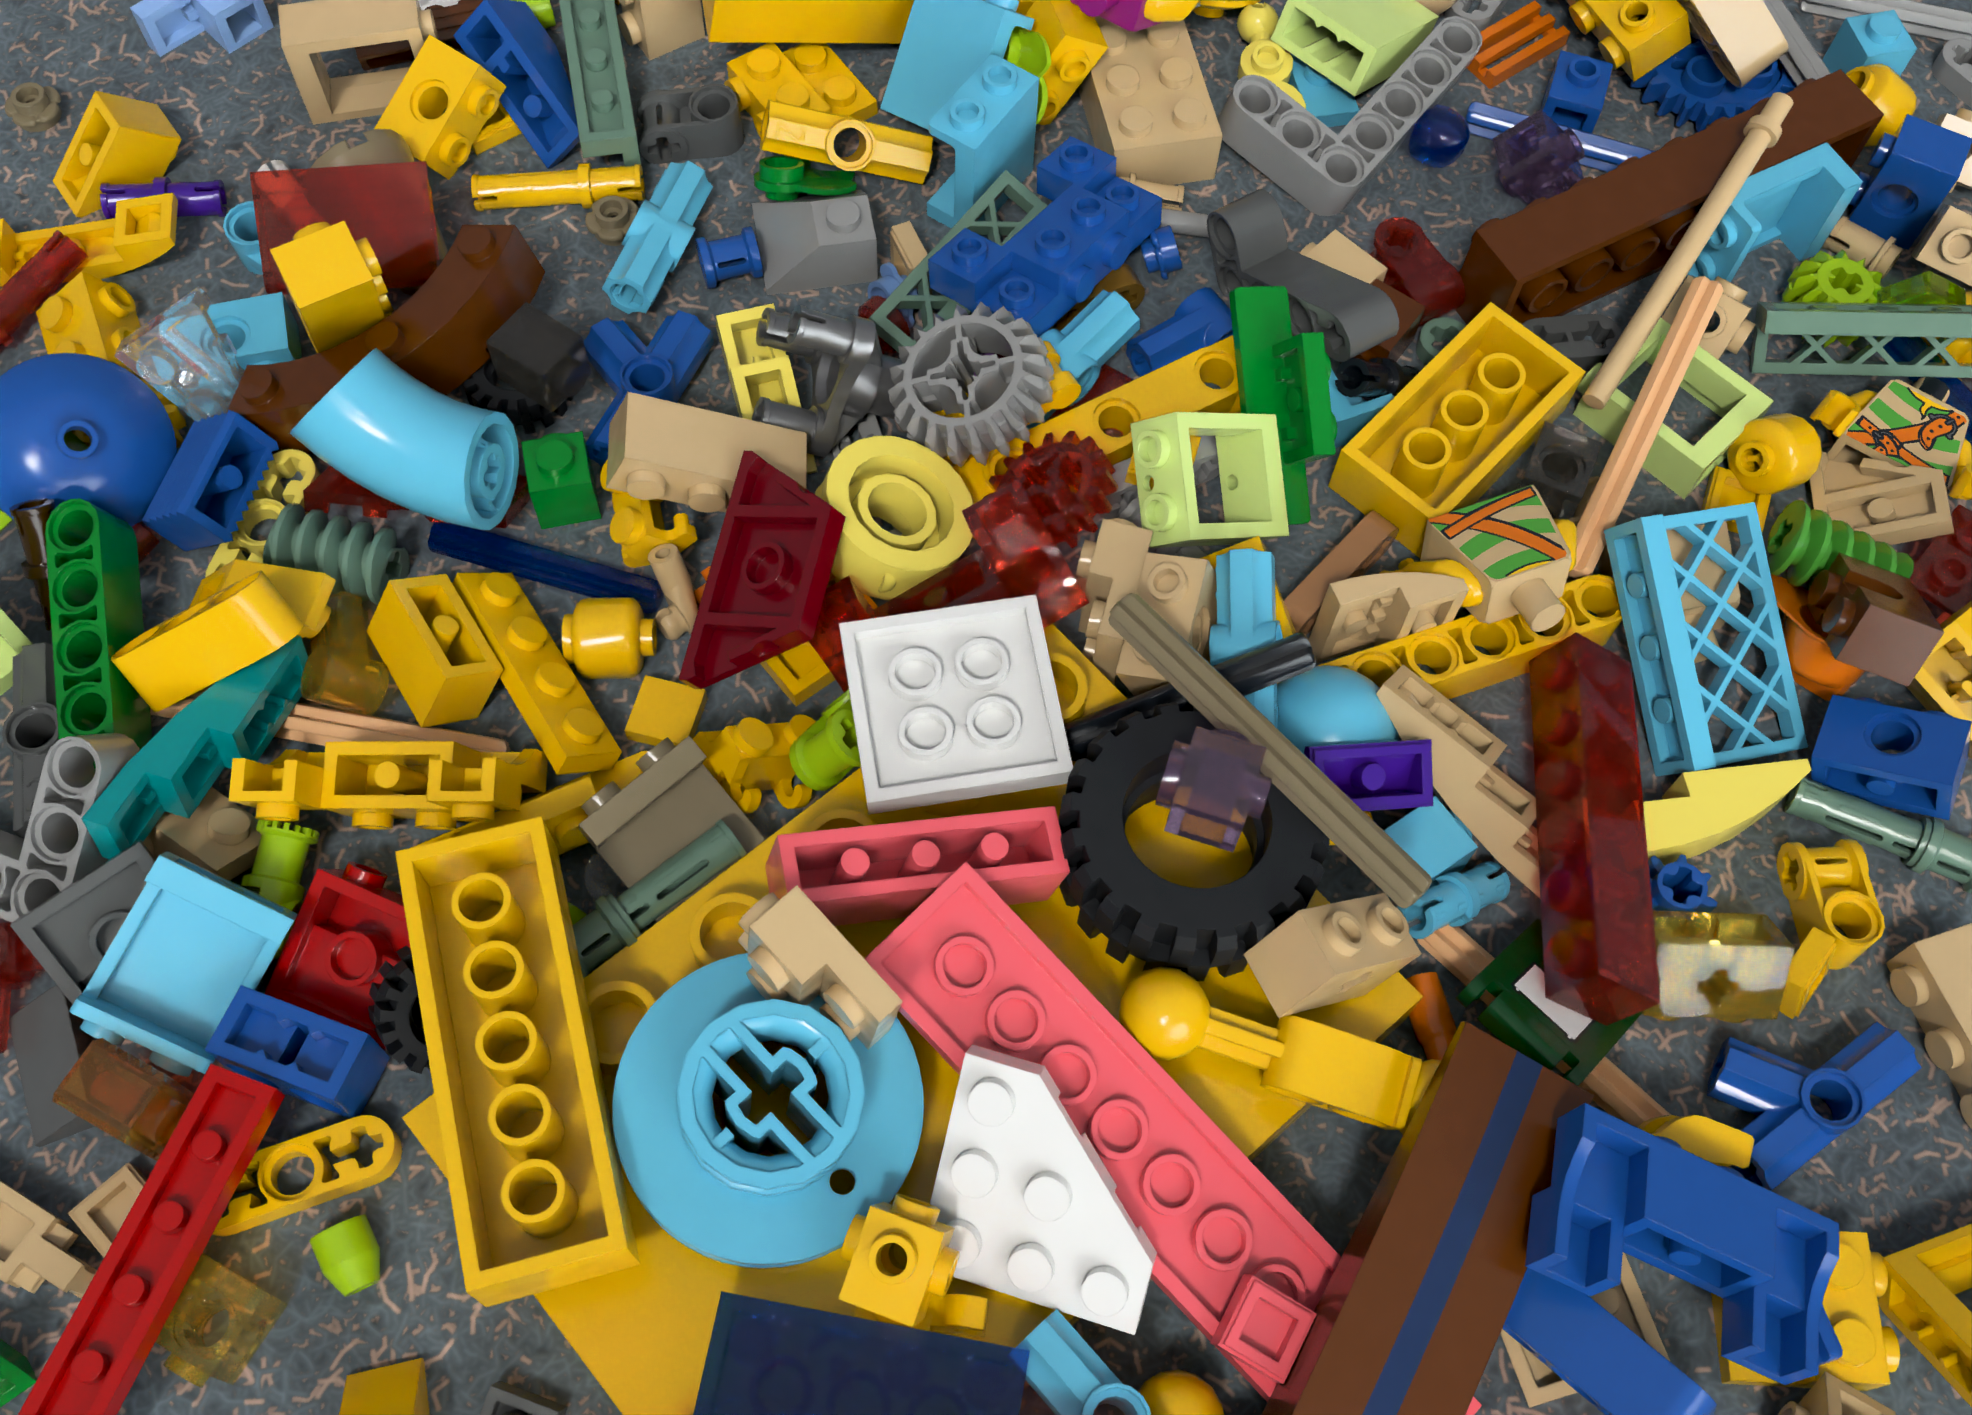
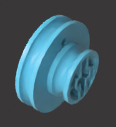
(712, 1182)

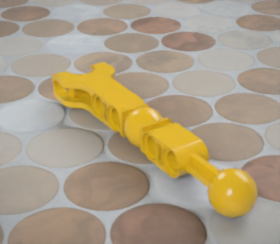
(1335, 1068)

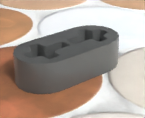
(1568, 335)

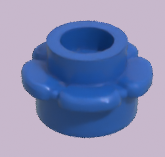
(1161, 252)

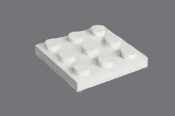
(954, 704)

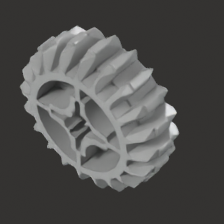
(1001, 395)

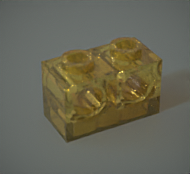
(208, 1291)

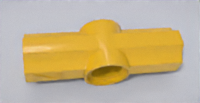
(811, 137)

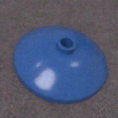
(117, 411)

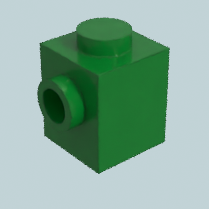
(561, 479)

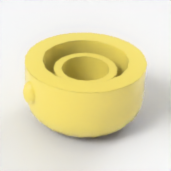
(911, 492)

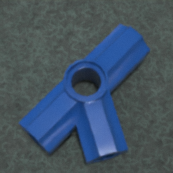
(654, 371)
(1779, 1091)

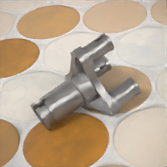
(847, 374)

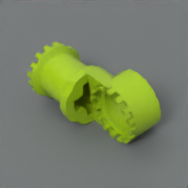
(281, 865)

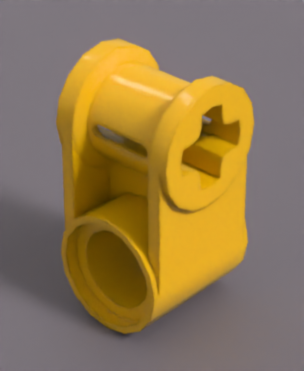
(1830, 889)

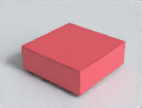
(1263, 1328)

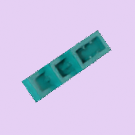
(188, 754)

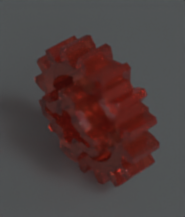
(1064, 482)

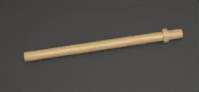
(1760, 133)

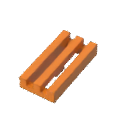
(1535, 25)

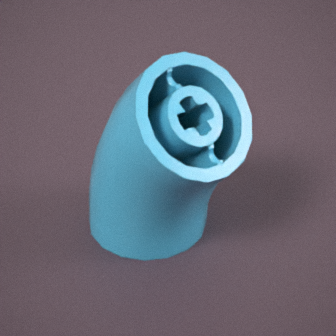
(415, 444)

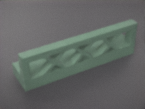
(599, 79)
(918, 277)
(1863, 320)

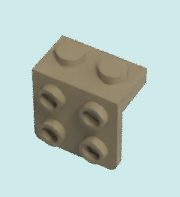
(661, 813)

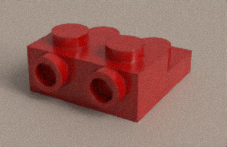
(340, 944)

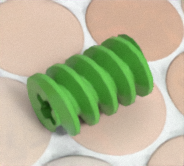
(1811, 541)

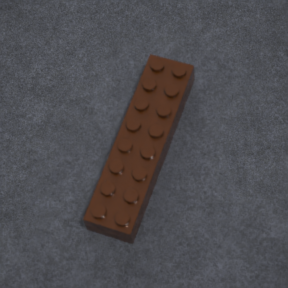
(1632, 218)

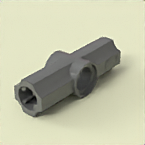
(30, 726)

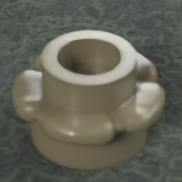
(34, 107)
(611, 229)

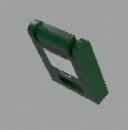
(1533, 1023)

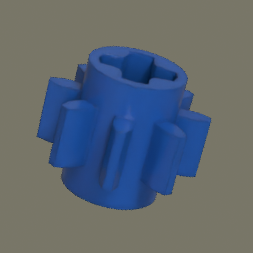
(1679, 886)

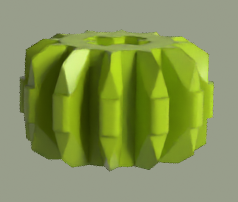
(1833, 281)

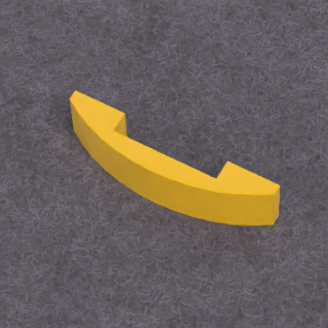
(137, 235)

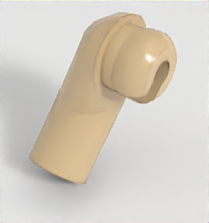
(677, 589)

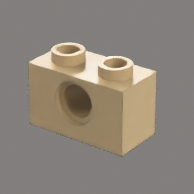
(1185, 597)

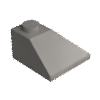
(816, 242)

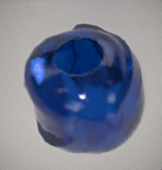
(1439, 137)

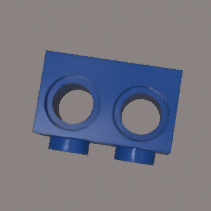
(298, 1052)

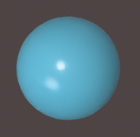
(1332, 708)

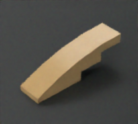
(1464, 772)

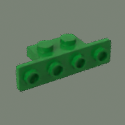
(1284, 379)

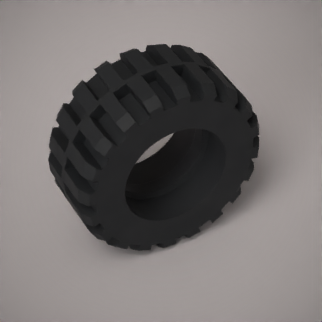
(1154, 916)

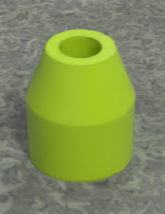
(348, 1255)

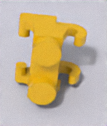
(641, 528)
(756, 759)

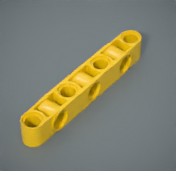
(1163, 391)

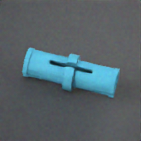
(1456, 899)

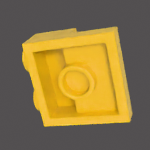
(801, 76)
(1854, 1313)

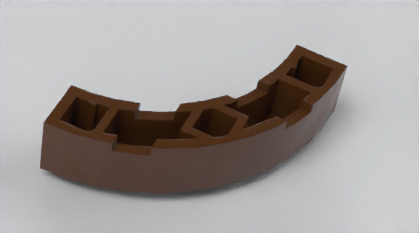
(431, 336)

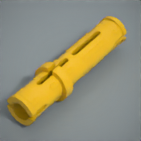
(557, 187)

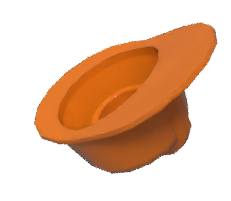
(1808, 652)

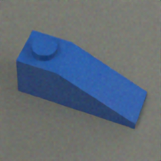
(522, 55)

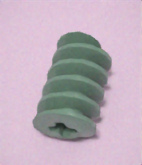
(351, 556)

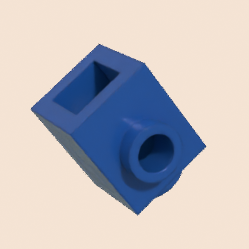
(1576, 90)

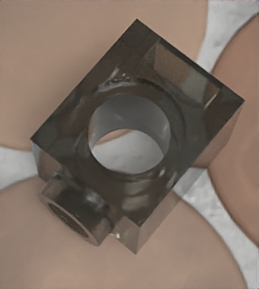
(1560, 468)

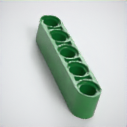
(92, 617)

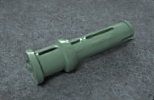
(1920, 843)
(620, 919)

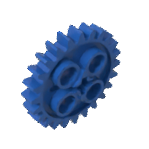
(1698, 90)

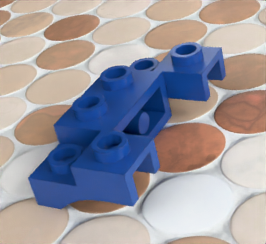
(1061, 250)
(1695, 1220)

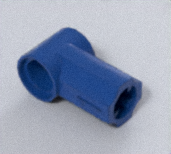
(1196, 324)

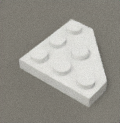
(1036, 1199)

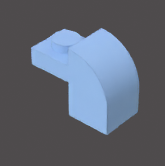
(174, 22)

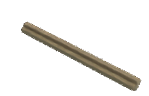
(1283, 762)

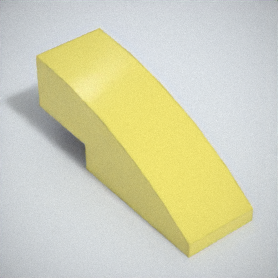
(755, 369)
(1716, 806)

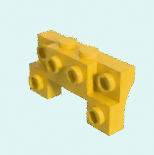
(390, 781)

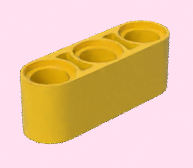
(208, 641)

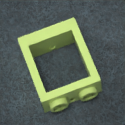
(1670, 456)
(1247, 470)

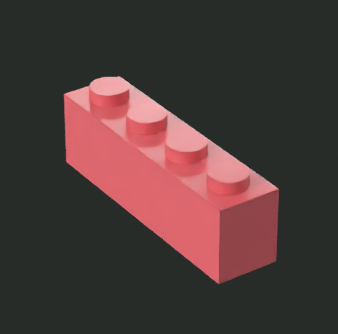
(896, 866)

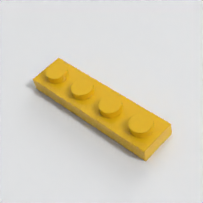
(538, 675)

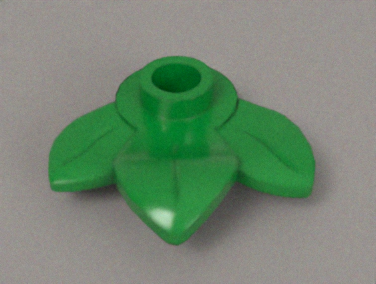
(787, 176)

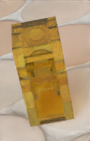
(1719, 966)

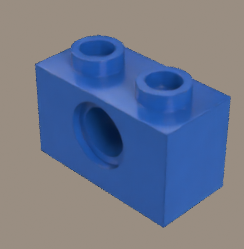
(1908, 179)
(1917, 780)

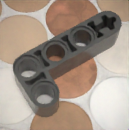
(1253, 251)

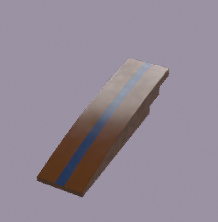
(1438, 1243)

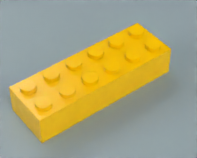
(514, 1064)

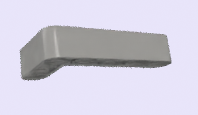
(1328, 168)
(52, 848)

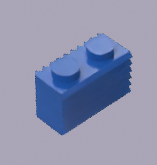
(210, 481)

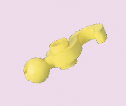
(1263, 55)

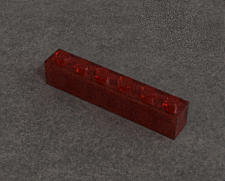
(1591, 834)

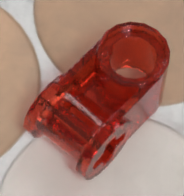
(1419, 270)

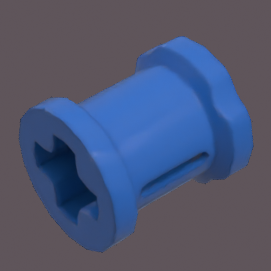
(729, 257)

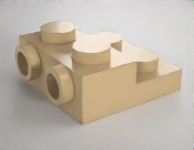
(1107, 574)
(804, 956)

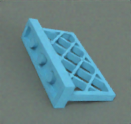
(1665, 645)

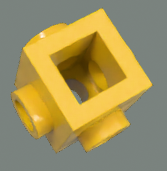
(874, 1275)

